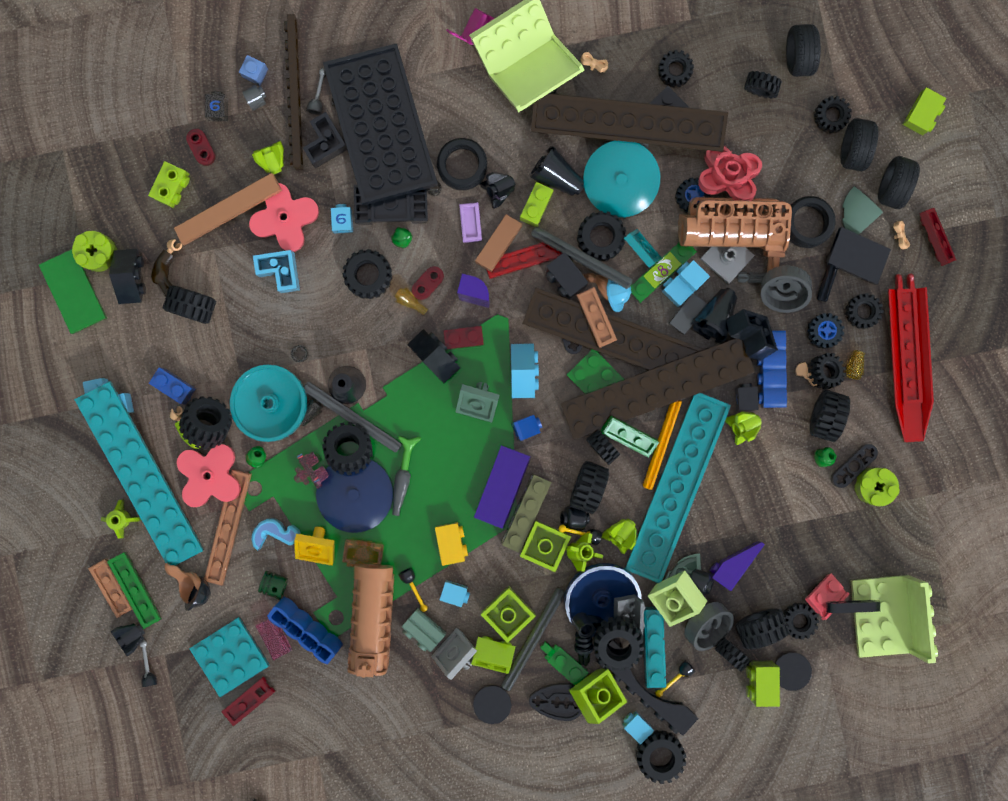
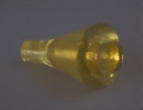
(407, 299)

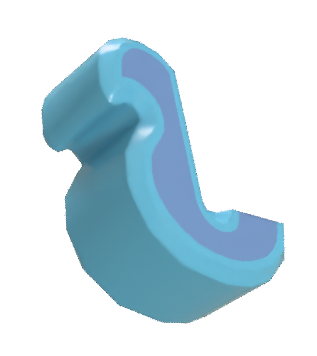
(275, 529)

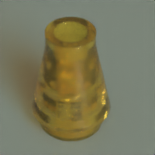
(855, 367)

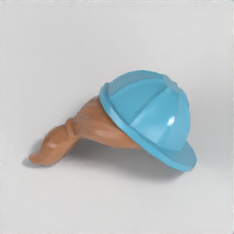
(610, 290)

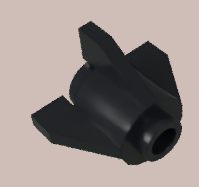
(498, 187)
(128, 637)

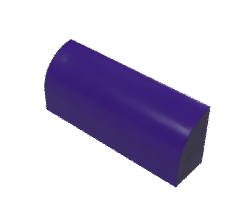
(473, 291)
(502, 487)

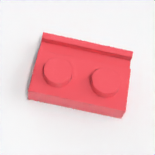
(827, 590)

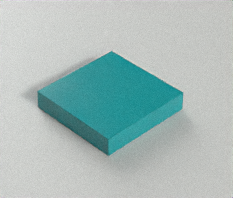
(643, 248)

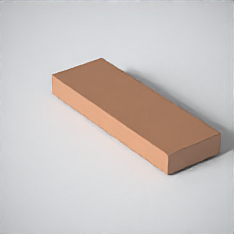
(498, 243)
(596, 317)
(110, 588)

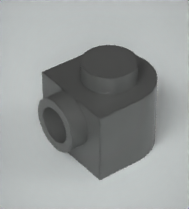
(255, 97)

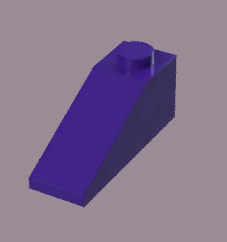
(732, 568)

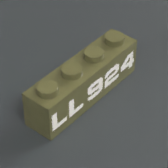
(525, 513)

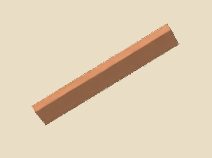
(228, 209)
(227, 532)

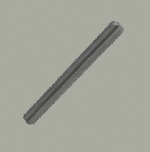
(582, 257)
(351, 416)
(533, 639)

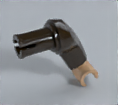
(161, 266)

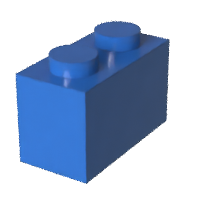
(172, 386)

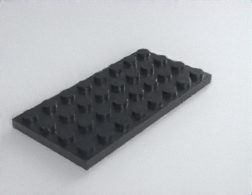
(380, 124)

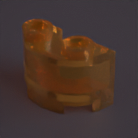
(362, 552)

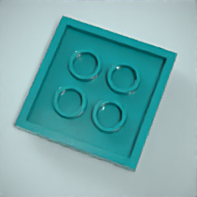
(229, 657)

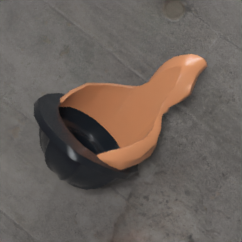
(192, 588)

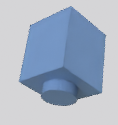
(253, 70)

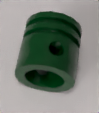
(273, 585)

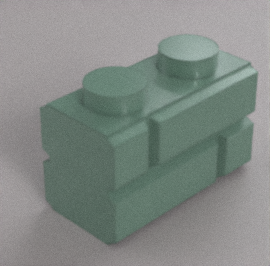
(423, 630)

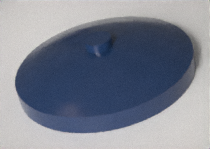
(356, 500)
(596, 588)

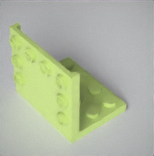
(524, 54)
(902, 623)

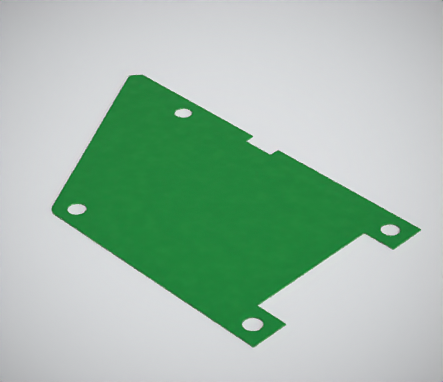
(445, 468)

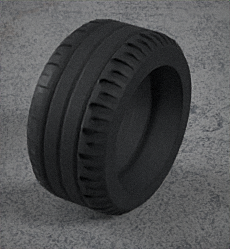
(803, 50)
(457, 144)
(859, 144)
(898, 182)
(828, 220)

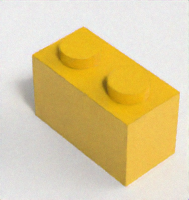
(450, 543)

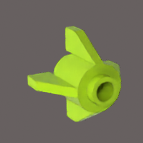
(270, 157)
(745, 426)
(123, 517)
(622, 535)
(581, 552)

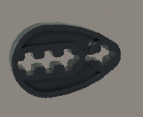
(549, 709)

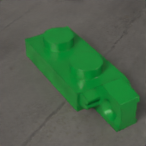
(564, 663)

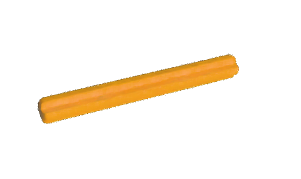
(663, 439)

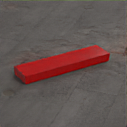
(523, 259)

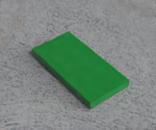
(72, 292)

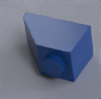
(526, 427)

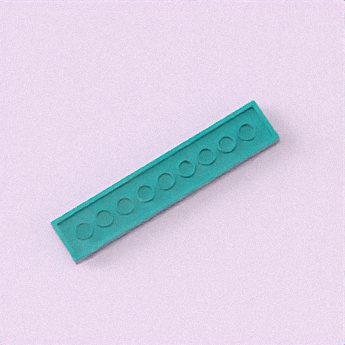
(139, 474)
(677, 487)

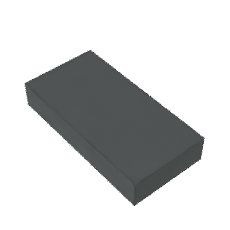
(687, 312)

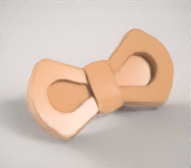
(600, 65)
(899, 227)
(802, 370)

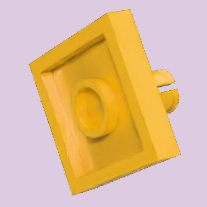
(315, 547)

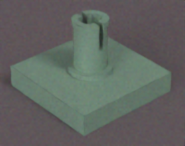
(477, 402)

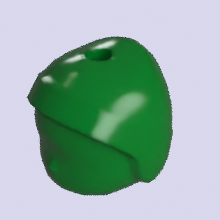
(401, 237)
(255, 457)
(825, 457)

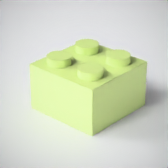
(677, 598)

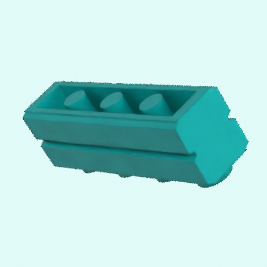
(654, 649)

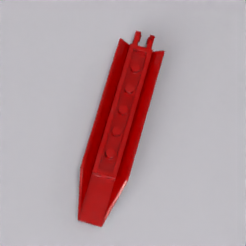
(911, 358)

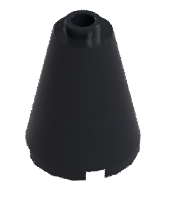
(557, 173)
(712, 318)
(354, 386)

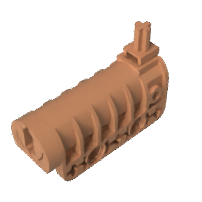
(738, 229)
(371, 620)

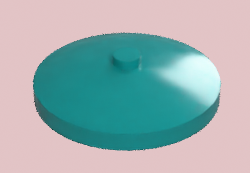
(621, 178)
(268, 403)

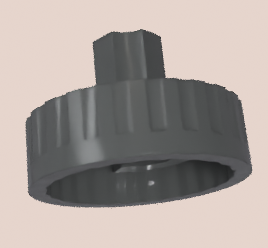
(787, 279)
(709, 626)

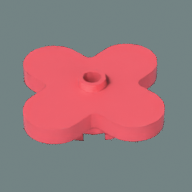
(730, 174)
(288, 231)
(221, 483)

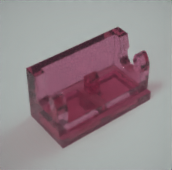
(274, 639)

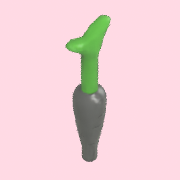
(403, 476)

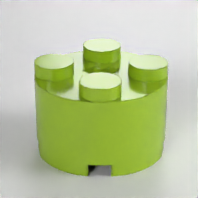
(86, 244)
(887, 489)

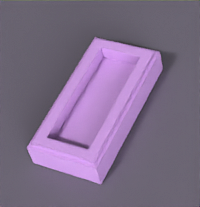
(470, 222)

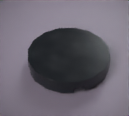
(794, 671)
(492, 704)

